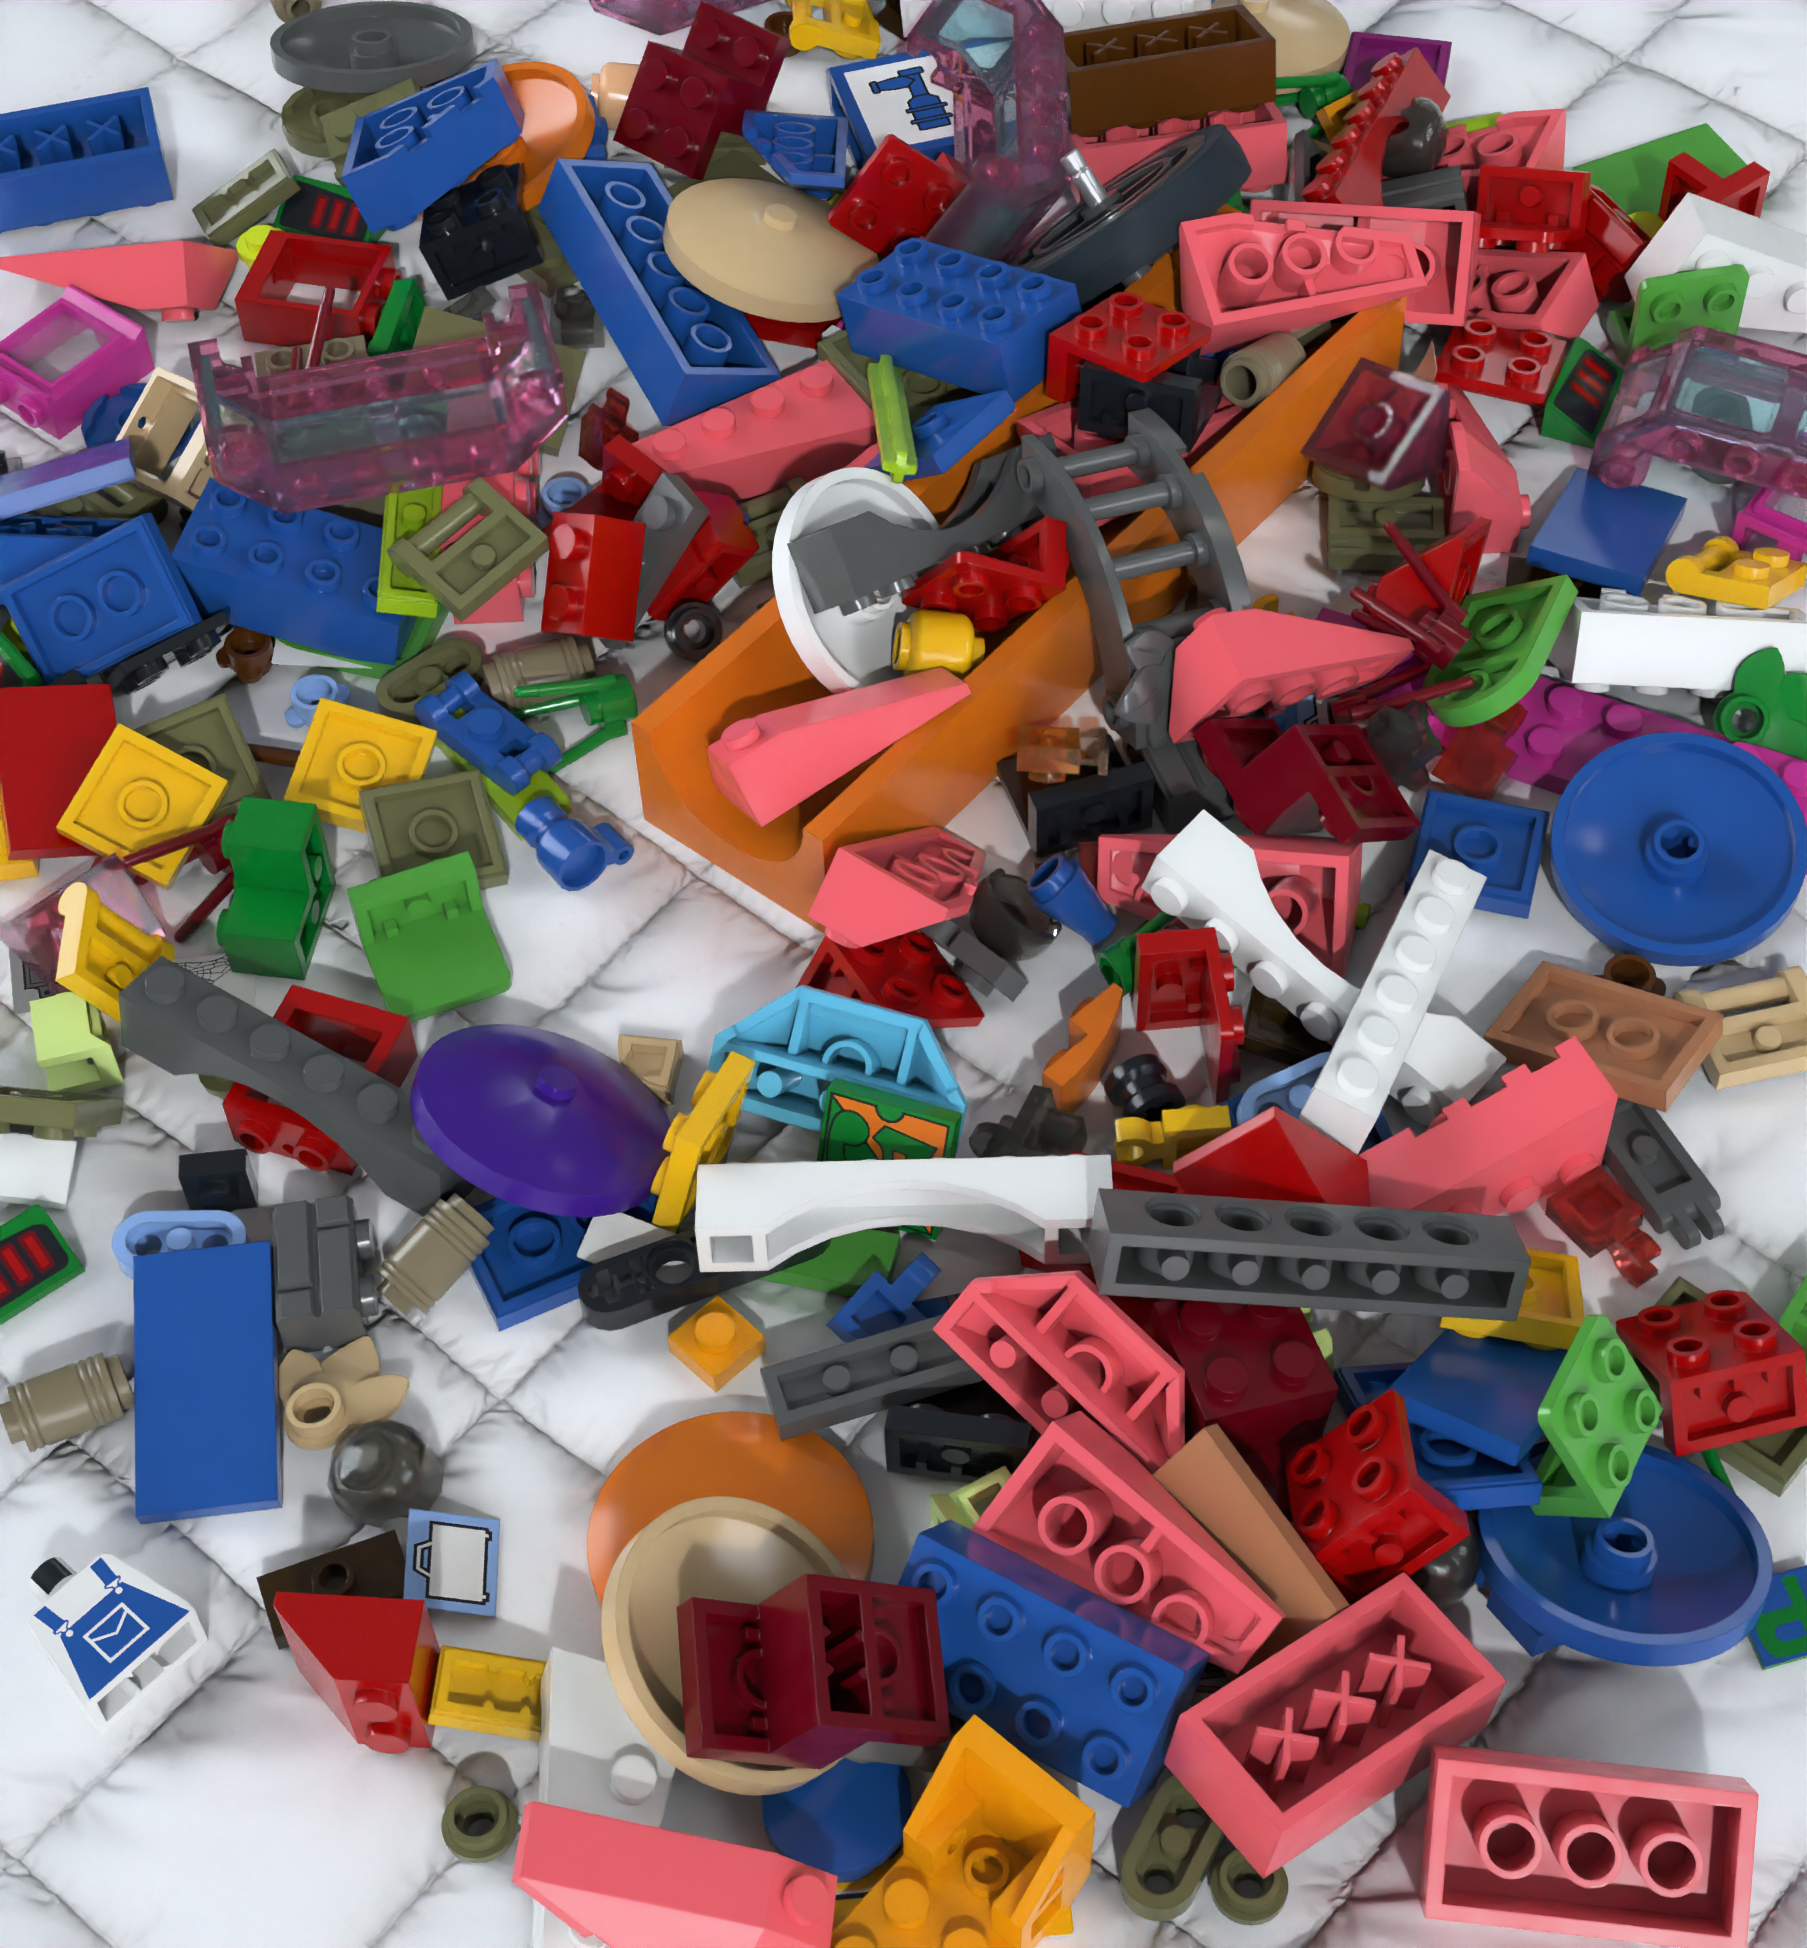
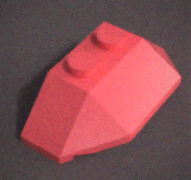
(1066, 1350)

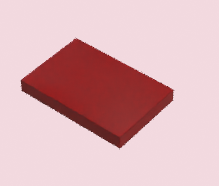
(45, 754)

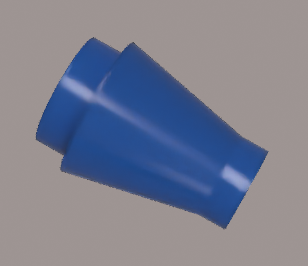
(1069, 897)

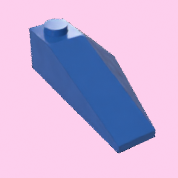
(801, 148)

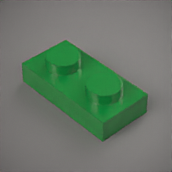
(398, 319)

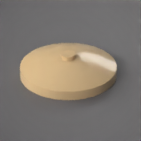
(1308, 35)
(763, 249)
(709, 1551)

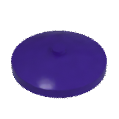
(539, 1120)

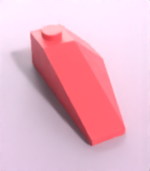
(1517, 140)
(149, 277)
(1479, 479)
(1270, 663)
(797, 750)
(896, 886)
(1117, 1532)
(667, 1886)

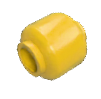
(937, 640)

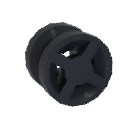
(1142, 1088)

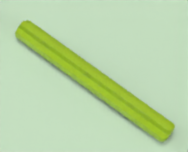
(892, 419)

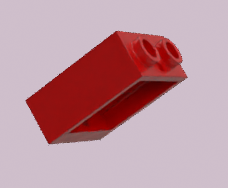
(314, 261)
(346, 1027)

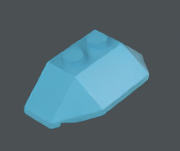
(823, 1036)

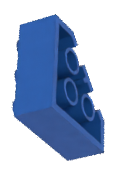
(428, 144)

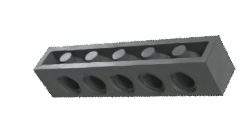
(1307, 1255)

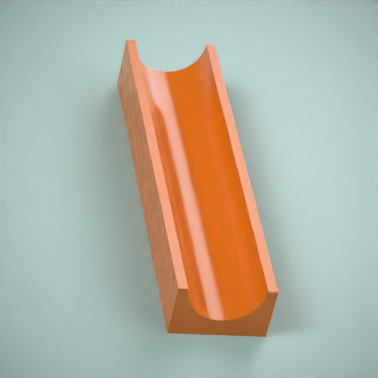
(1027, 669)

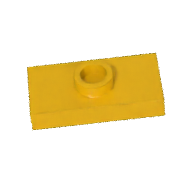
(487, 1693)

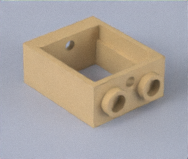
(168, 408)

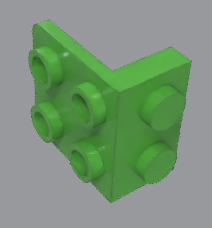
(1676, 303)
(429, 938)
(1595, 1424)

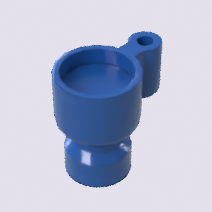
(568, 847)

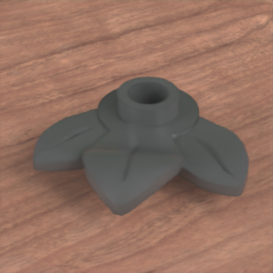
(1149, 691)

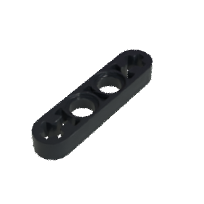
(661, 1297)

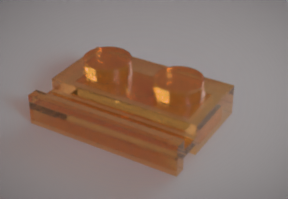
(1057, 751)

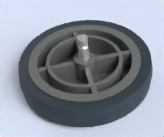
(1137, 214)

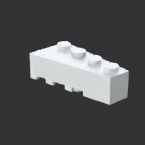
(1713, 235)
(1671, 643)
(591, 1764)

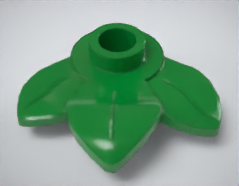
(1775, 700)

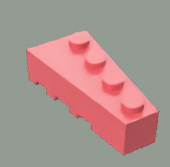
(1506, 1148)

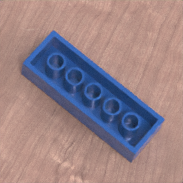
(671, 334)

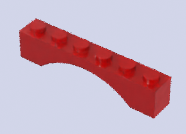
(1354, 163)

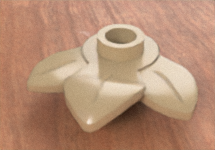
(341, 1388)

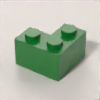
(278, 885)

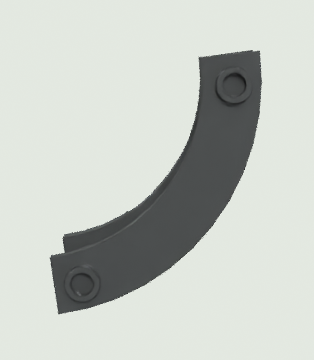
(1205, 546)

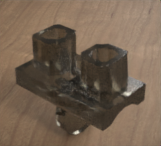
(1404, 743)
(1036, 1130)

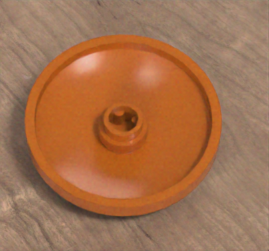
(555, 125)
(737, 1458)

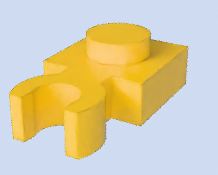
(1172, 1137)

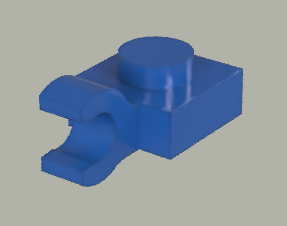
(882, 1305)

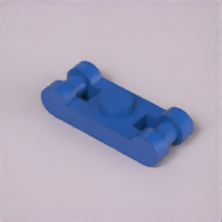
(487, 734)

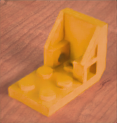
(984, 1858)

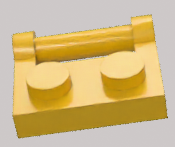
(846, 27)
(1737, 575)
(102, 949)

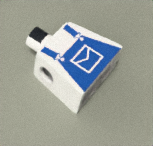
(110, 1633)

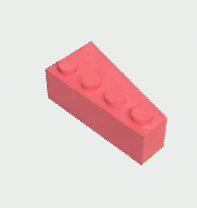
(768, 436)

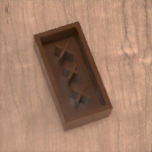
(1167, 69)

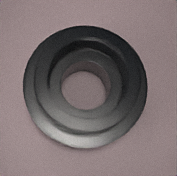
(709, 636)

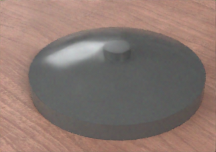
(371, 46)

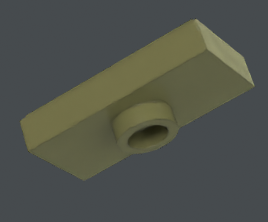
(246, 199)

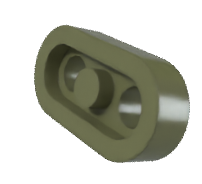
(426, 675)
(1168, 1850)

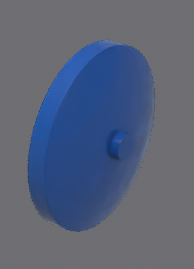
(1678, 849)
(1653, 1585)

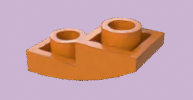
(1091, 1046)

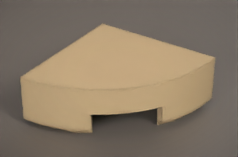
(653, 1062)

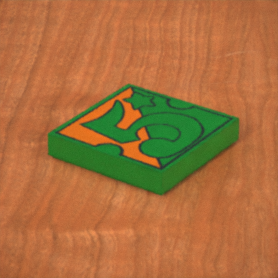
(885, 1126)

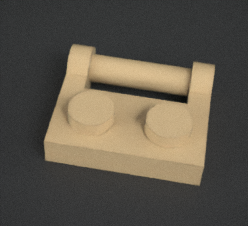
(1761, 1041)

